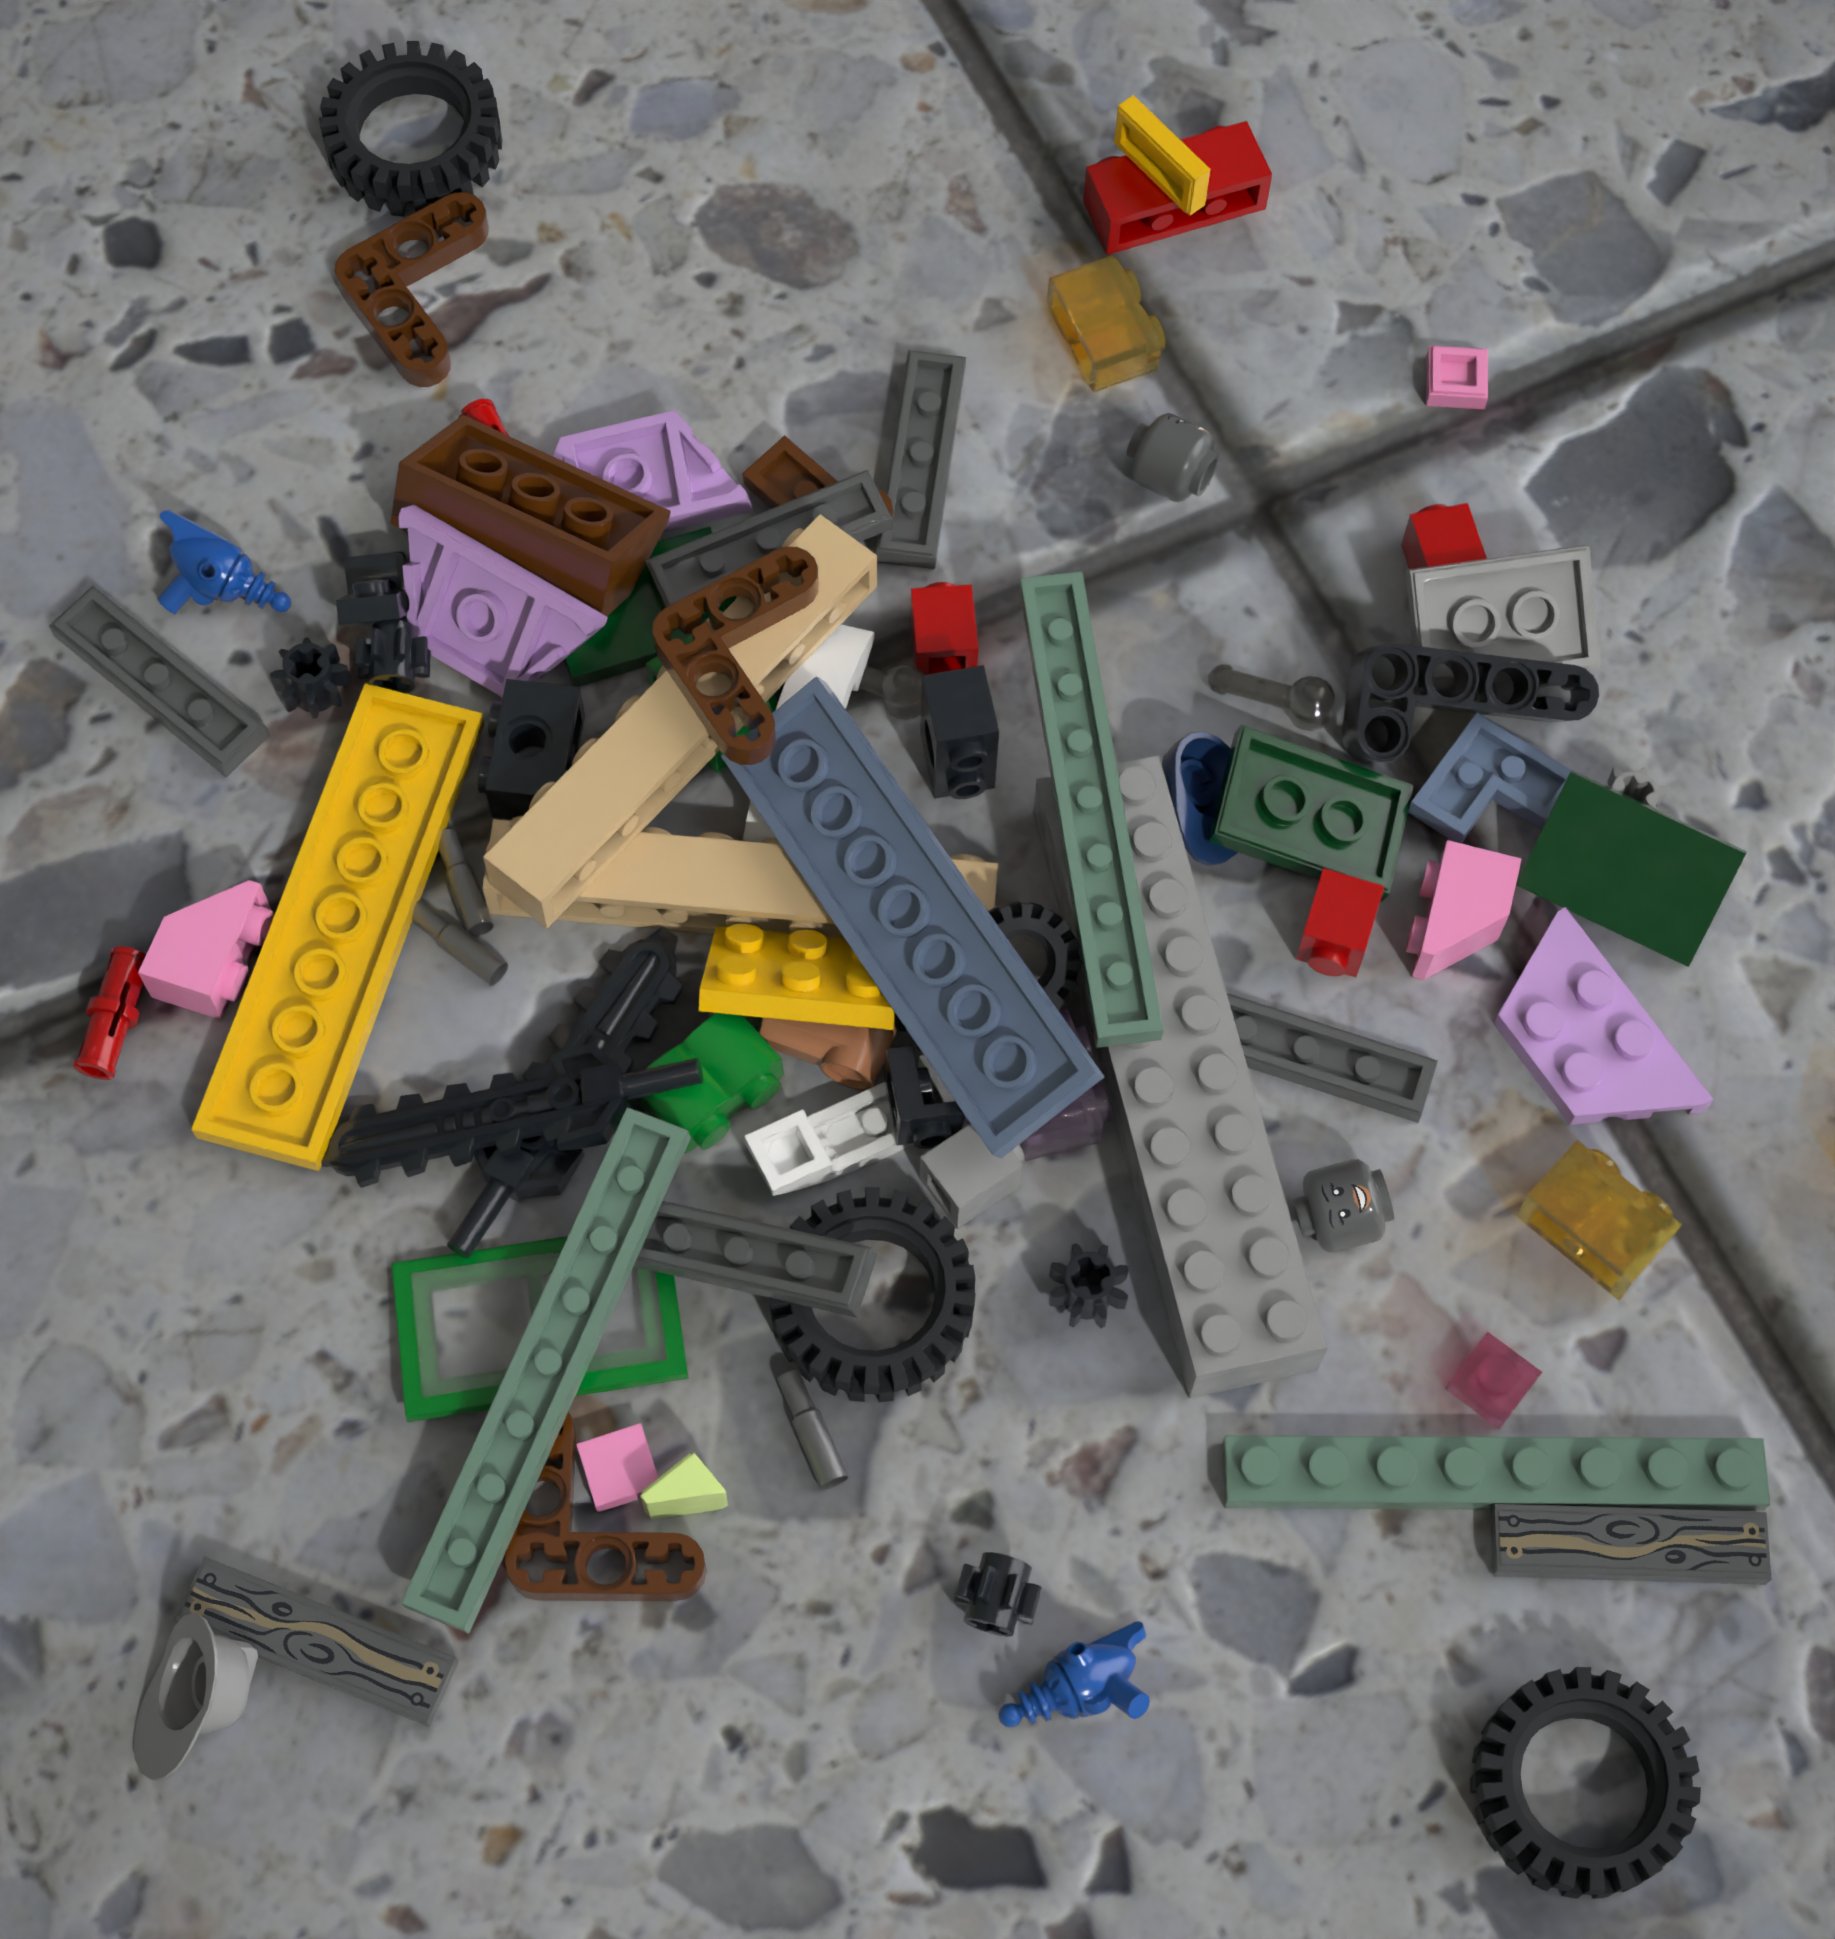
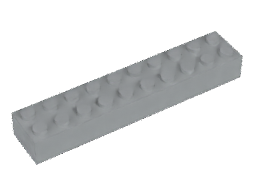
(1195, 1126)

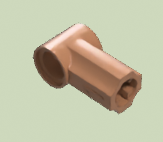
(843, 1052)

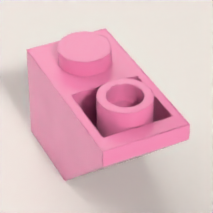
(1467, 906)
(205, 950)

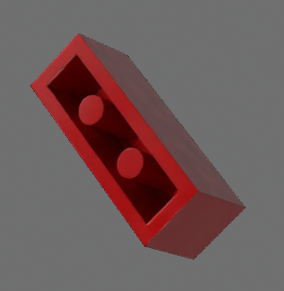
(1135, 211)

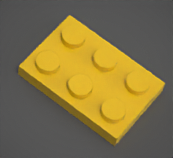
(790, 979)

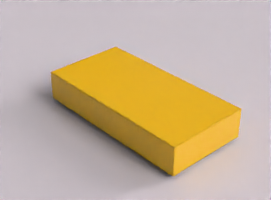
(1161, 155)

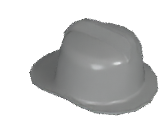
(194, 1692)

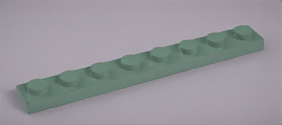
(1090, 811)
(546, 1372)
(1492, 1471)

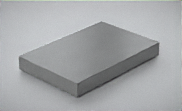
(1507, 607)

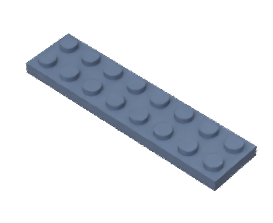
(915, 922)

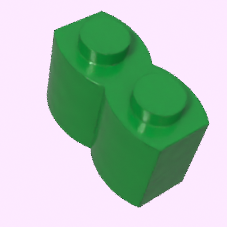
(737, 1073)

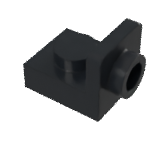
(373, 588)
(912, 1105)

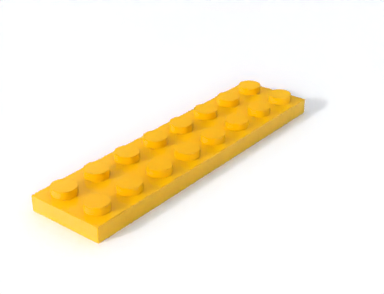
(339, 928)

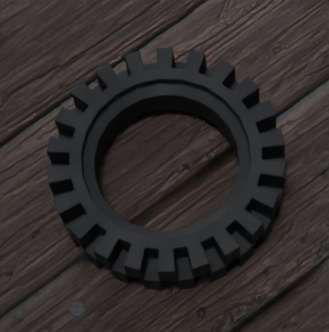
(404, 75)
(929, 1348)
(1650, 1735)

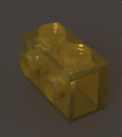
(1599, 1218)

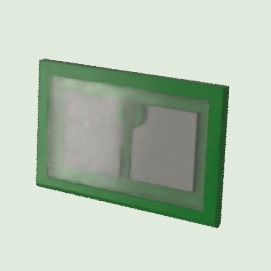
(468, 1316)

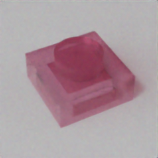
(1493, 1380)

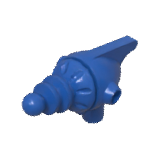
(212, 569)
(1084, 1681)

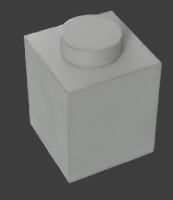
(967, 1176)

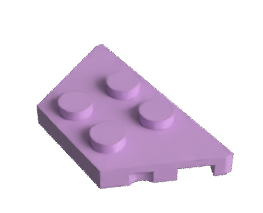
(660, 463)
(486, 610)
(1591, 1036)

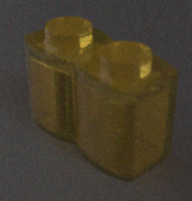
(1105, 323)

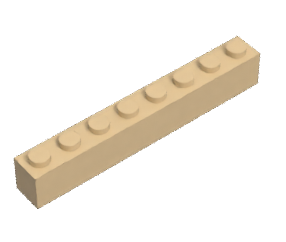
(661, 743)
(709, 884)

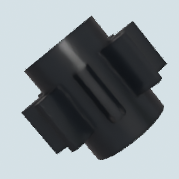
(392, 656)
(310, 677)
(1097, 1270)
(997, 1594)

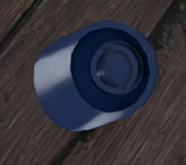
(1194, 780)

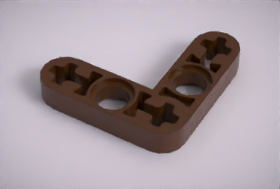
(395, 273)
(711, 650)
(555, 1536)

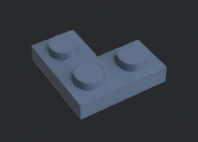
(1485, 768)

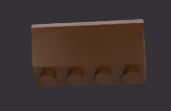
(533, 510)

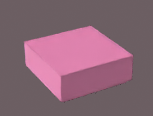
(1456, 377)
(617, 1466)

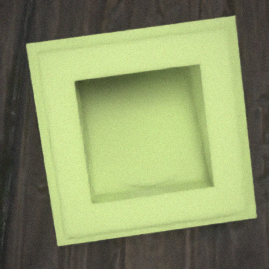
(684, 1491)

